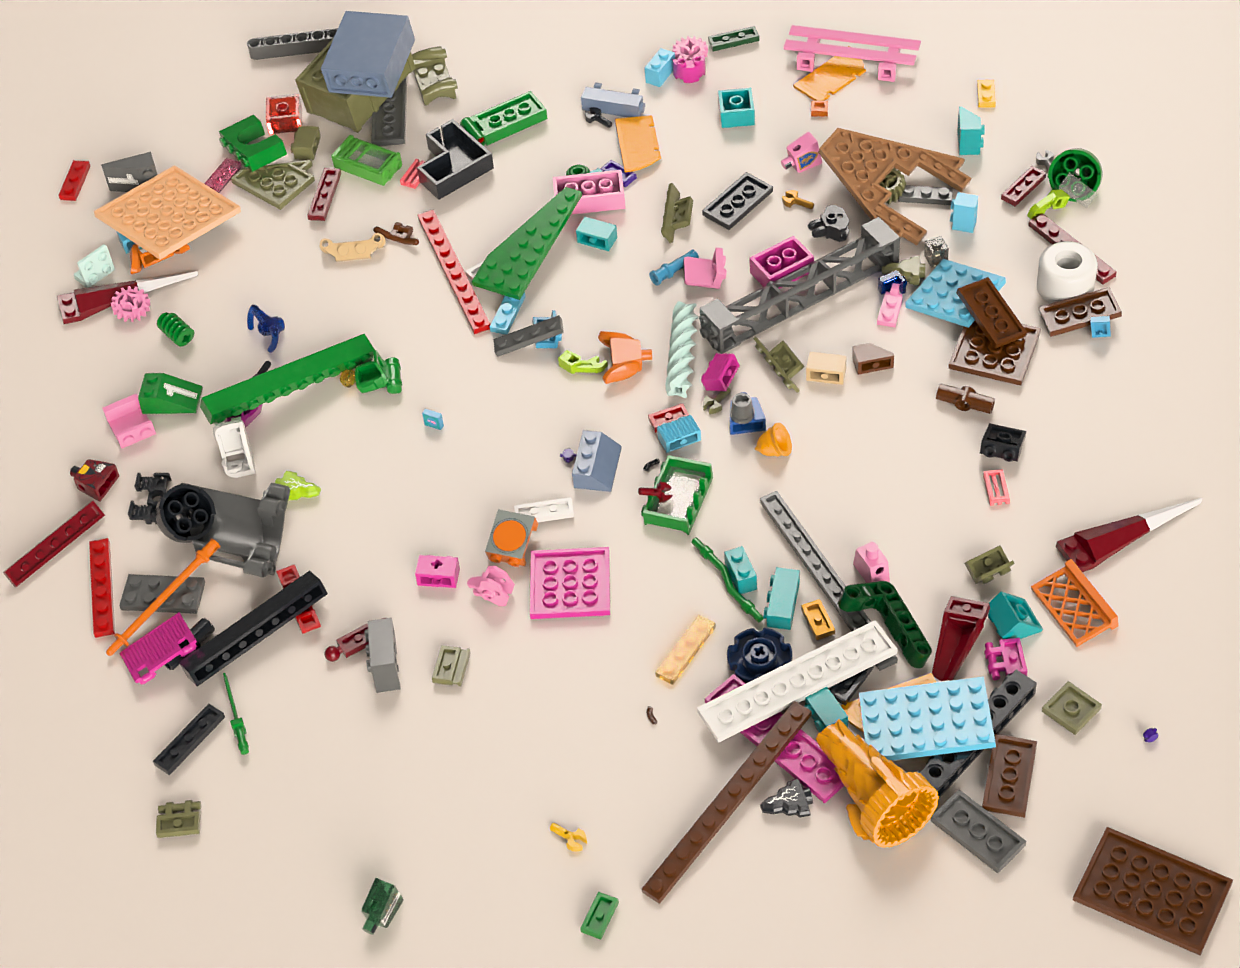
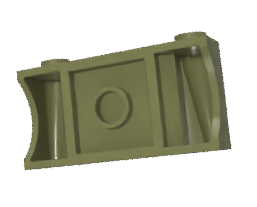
(433, 74)

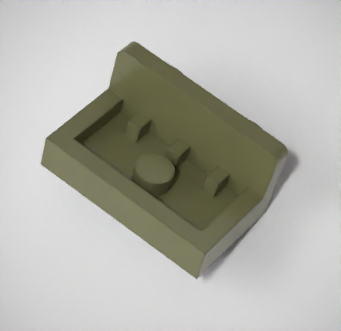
(989, 564)

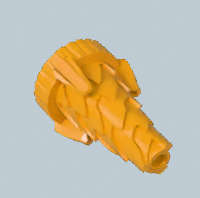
(887, 799)

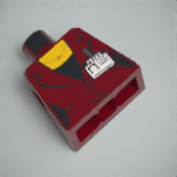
(95, 478)

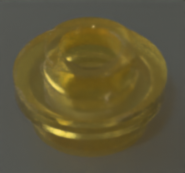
(348, 378)

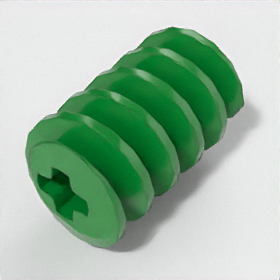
(175, 328)

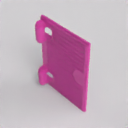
(158, 648)

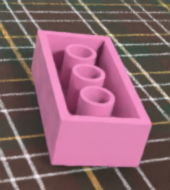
(599, 190)

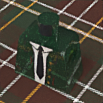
(380, 905)

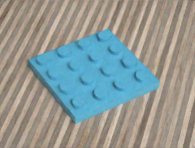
(938, 292)

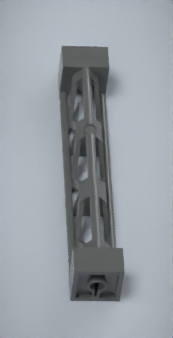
(876, 242)

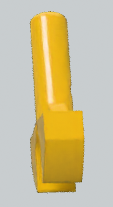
(570, 836)

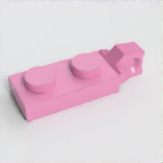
(890, 307)

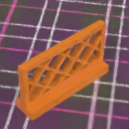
(1091, 598)

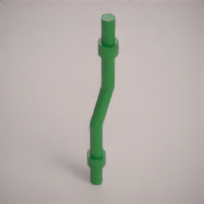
(746, 605)

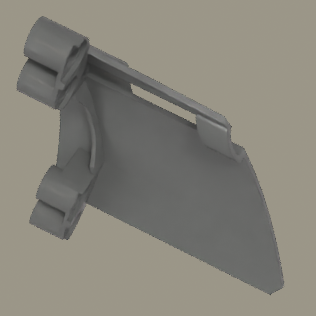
(247, 528)

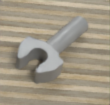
(1049, 157)

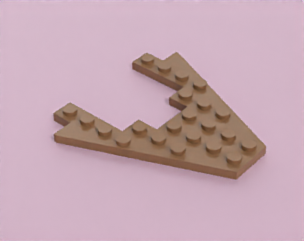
(866, 160)

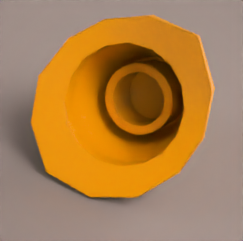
(775, 441)

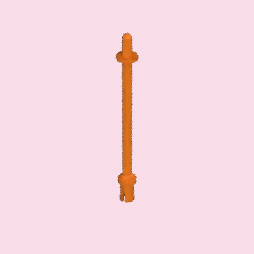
(202, 556)

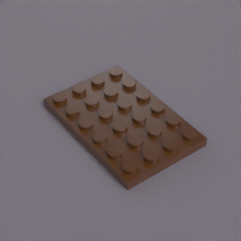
(1153, 890)

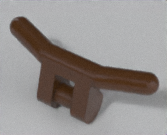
(396, 236)

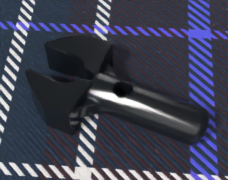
(596, 116)

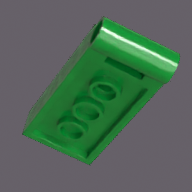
(505, 118)

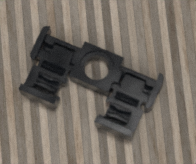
(156, 487)

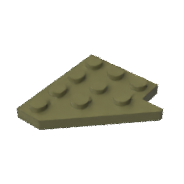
(277, 182)

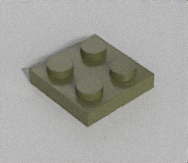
(1071, 708)

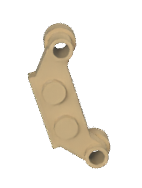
(353, 250)

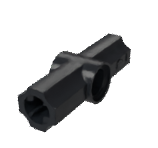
(200, 631)

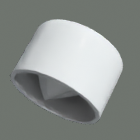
(1066, 271)

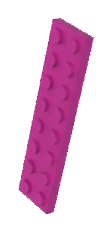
(800, 758)

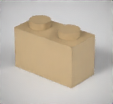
(826, 368)

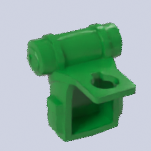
(379, 375)

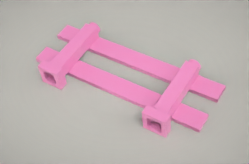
(886, 70)

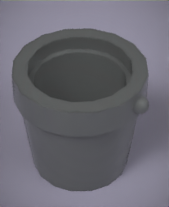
(742, 409)

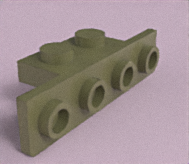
(676, 213)
(784, 360)

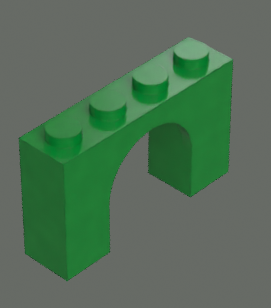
(255, 155)

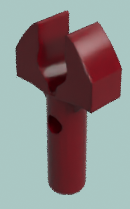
(657, 492)

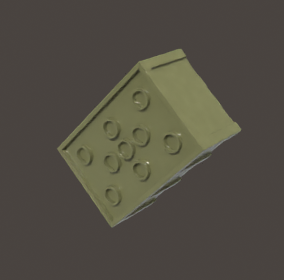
(341, 108)

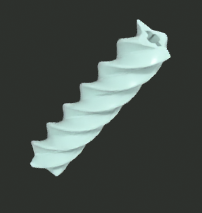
(679, 351)

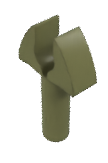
(717, 407)

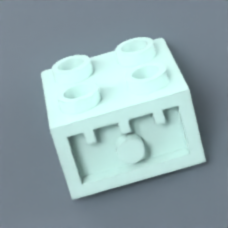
(94, 267)

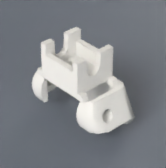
(234, 440)

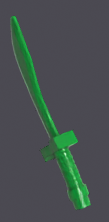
(237, 724)

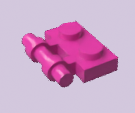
(1011, 654)

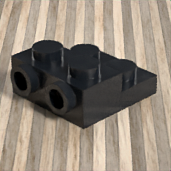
(1002, 442)

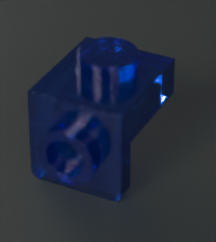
(885, 282)

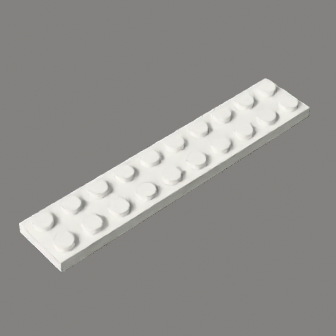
(796, 680)

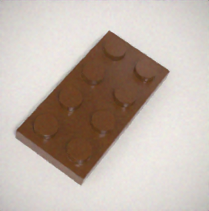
(1078, 310)
(991, 312)
(1009, 775)

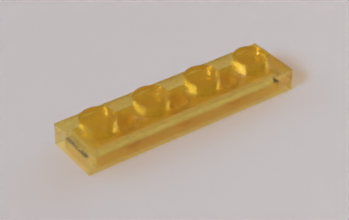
(685, 649)

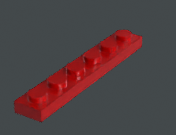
(101, 588)

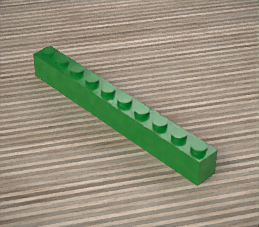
(286, 379)

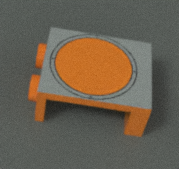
(510, 537)

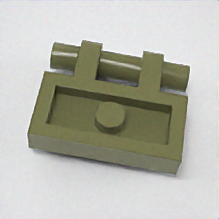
(179, 823)

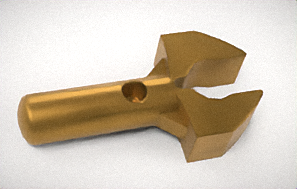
(792, 198)

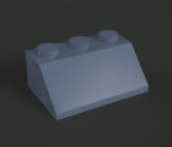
(596, 462)

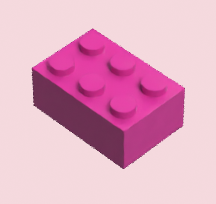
(780, 261)

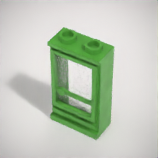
(366, 160)

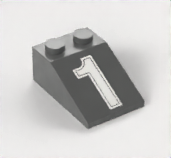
(129, 172)

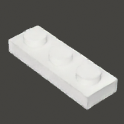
(547, 510)

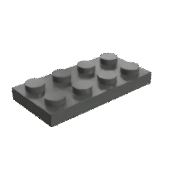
(143, 589)
(978, 831)

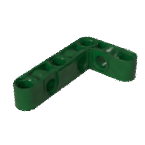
(897, 617)

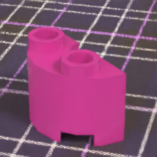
(689, 70)

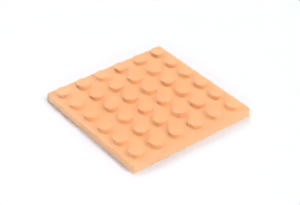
(167, 212)

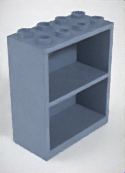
(368, 54)

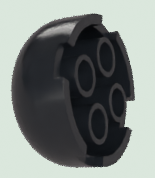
(189, 504)

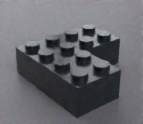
(456, 162)

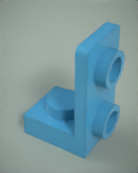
(1100, 326)

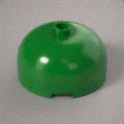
(1072, 159)

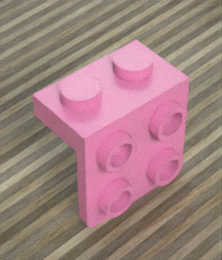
(705, 271)

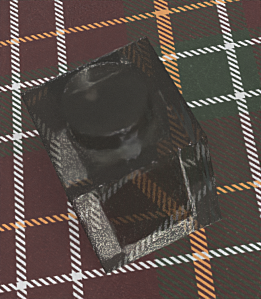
(936, 250)

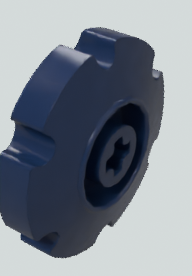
(757, 653)

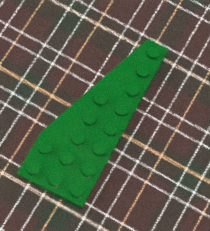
(518, 258)

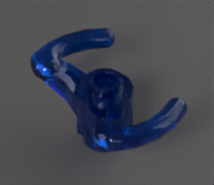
(266, 326)

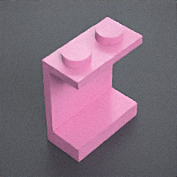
(128, 421)

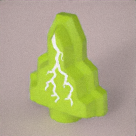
(298, 486)

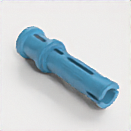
(668, 270)

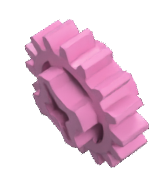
(689, 48)
(130, 304)

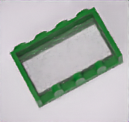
(689, 486)

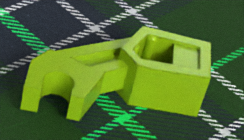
(1055, 199)
(572, 363)

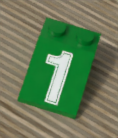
(168, 395)

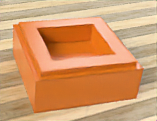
(819, 108)

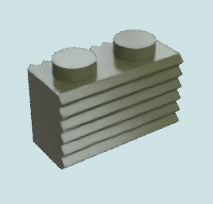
(305, 142)

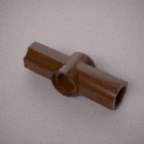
(965, 398)

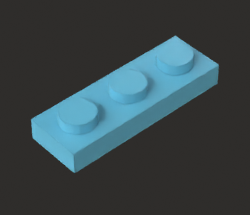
(506, 315)

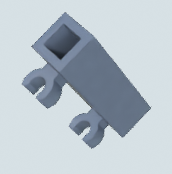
(613, 102)

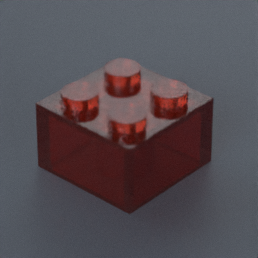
(283, 113)

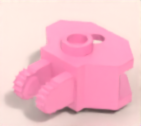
(492, 586)

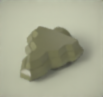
(910, 268)

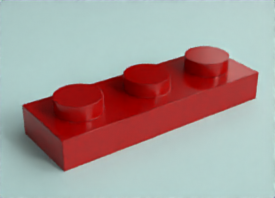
(74, 180)

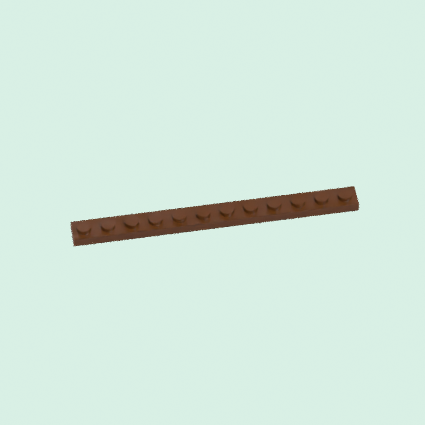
(726, 802)

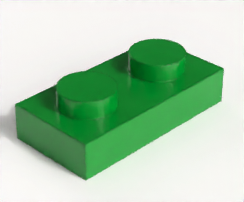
(599, 915)

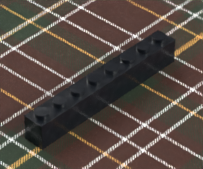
(253, 628)

